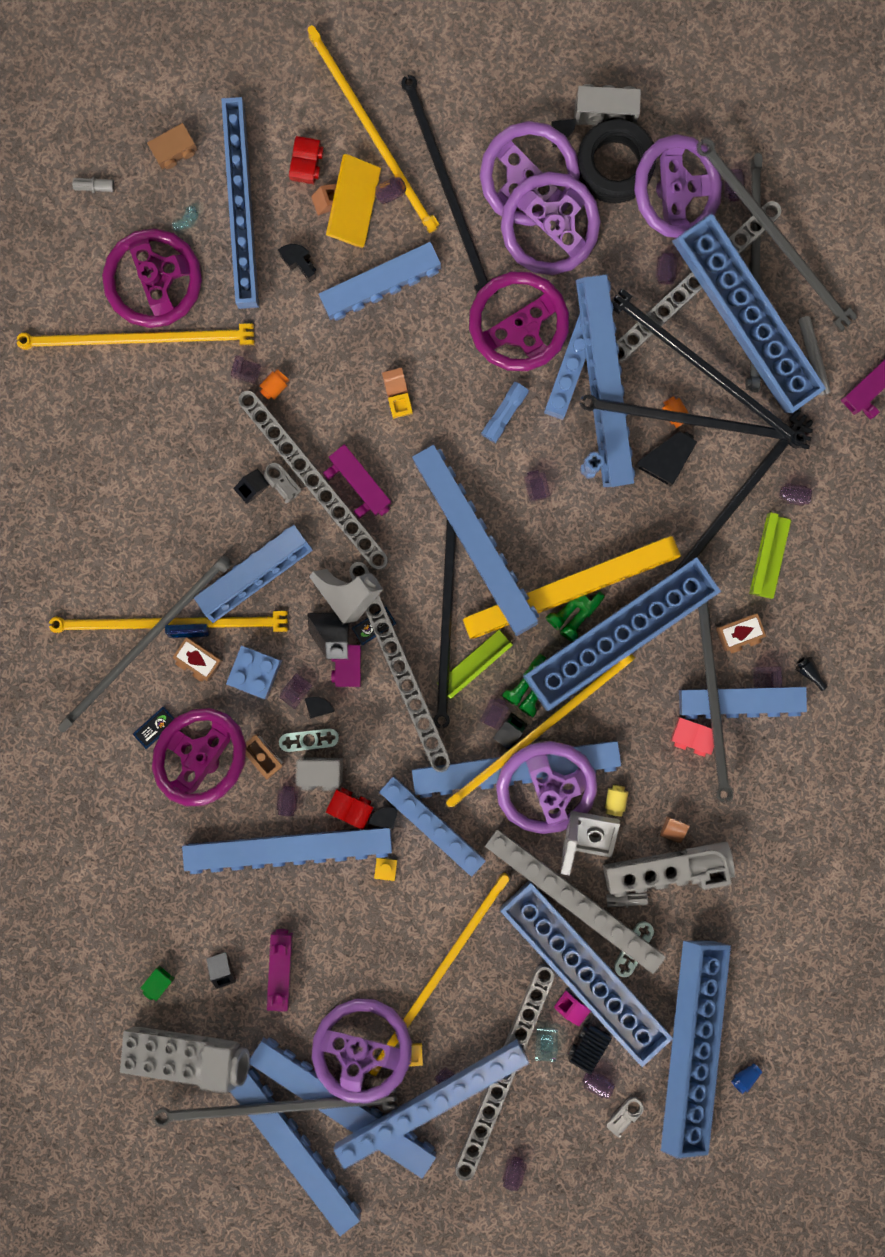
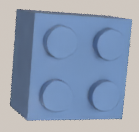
(254, 672)

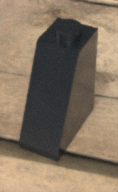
(668, 458)
(329, 634)

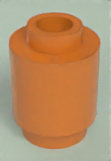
(273, 385)
(675, 405)

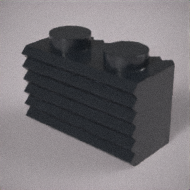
(589, 1047)

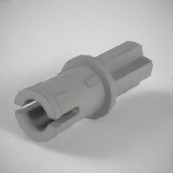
(93, 184)
(630, 899)

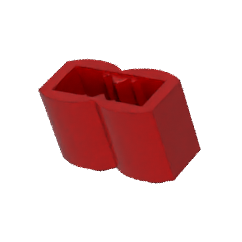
(305, 160)
(349, 808)

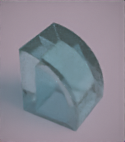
(546, 1044)

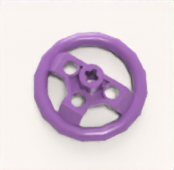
(502, 147)
(674, 185)
(577, 195)
(549, 789)
(395, 1058)

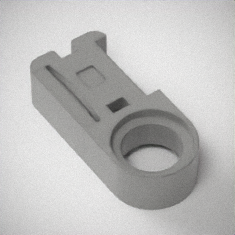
(284, 483)
(622, 1117)

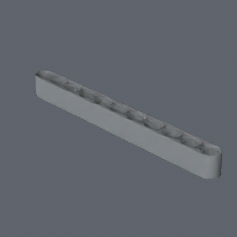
(688, 292)
(309, 471)
(405, 675)
(496, 1101)

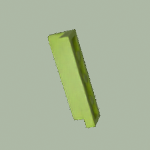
(770, 556)
(477, 662)

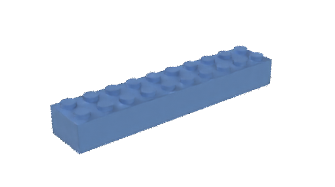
(749, 314)
(621, 634)
(586, 973)
(695, 1048)

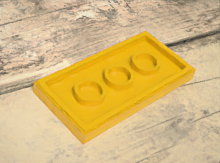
(353, 201)

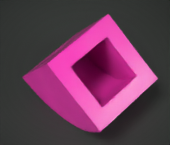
(572, 1008)

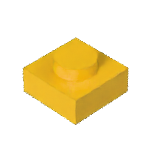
(400, 405)
(385, 869)
(416, 1055)

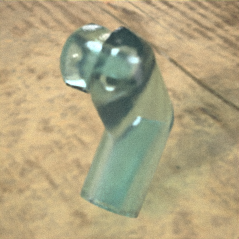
(187, 221)

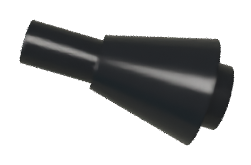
(807, 668)

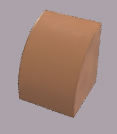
(324, 198)
(394, 382)
(674, 830)

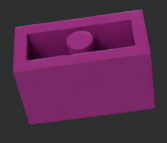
(348, 671)

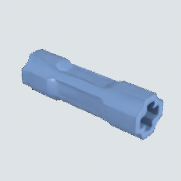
(505, 411)
(596, 461)

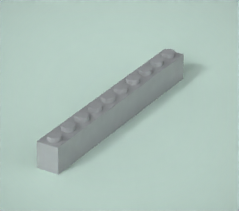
(575, 901)

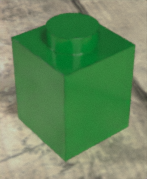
(157, 983)

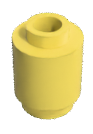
(616, 800)

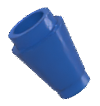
(746, 1078)

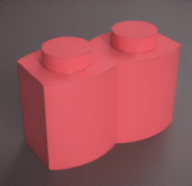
(693, 736)

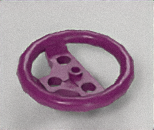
(185, 265)
(548, 303)
(202, 758)

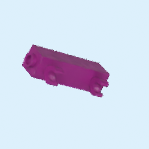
(866, 391)
(360, 481)
(279, 970)

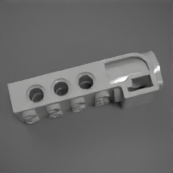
(689, 864)
(184, 1058)

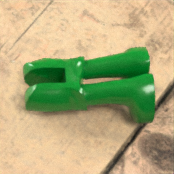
(587, 608)
(514, 696)

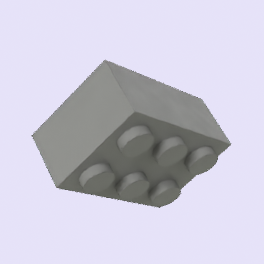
(606, 103)
(319, 772)

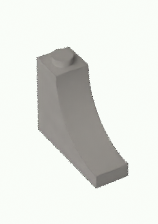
(345, 598)

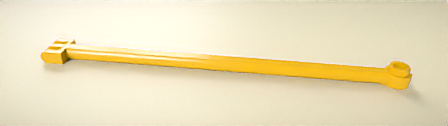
(428, 221)
(151, 337)
(148, 623)
(453, 800)
(441, 970)

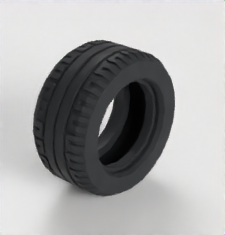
(607, 132)

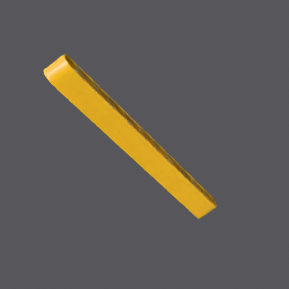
(580, 584)

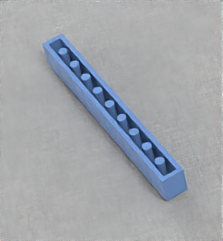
(240, 203)
(605, 379)
(475, 540)
(428, 781)
(287, 849)
(303, 1082)
(430, 1104)
(299, 1157)

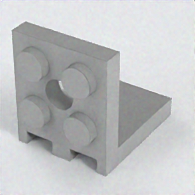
(580, 840)

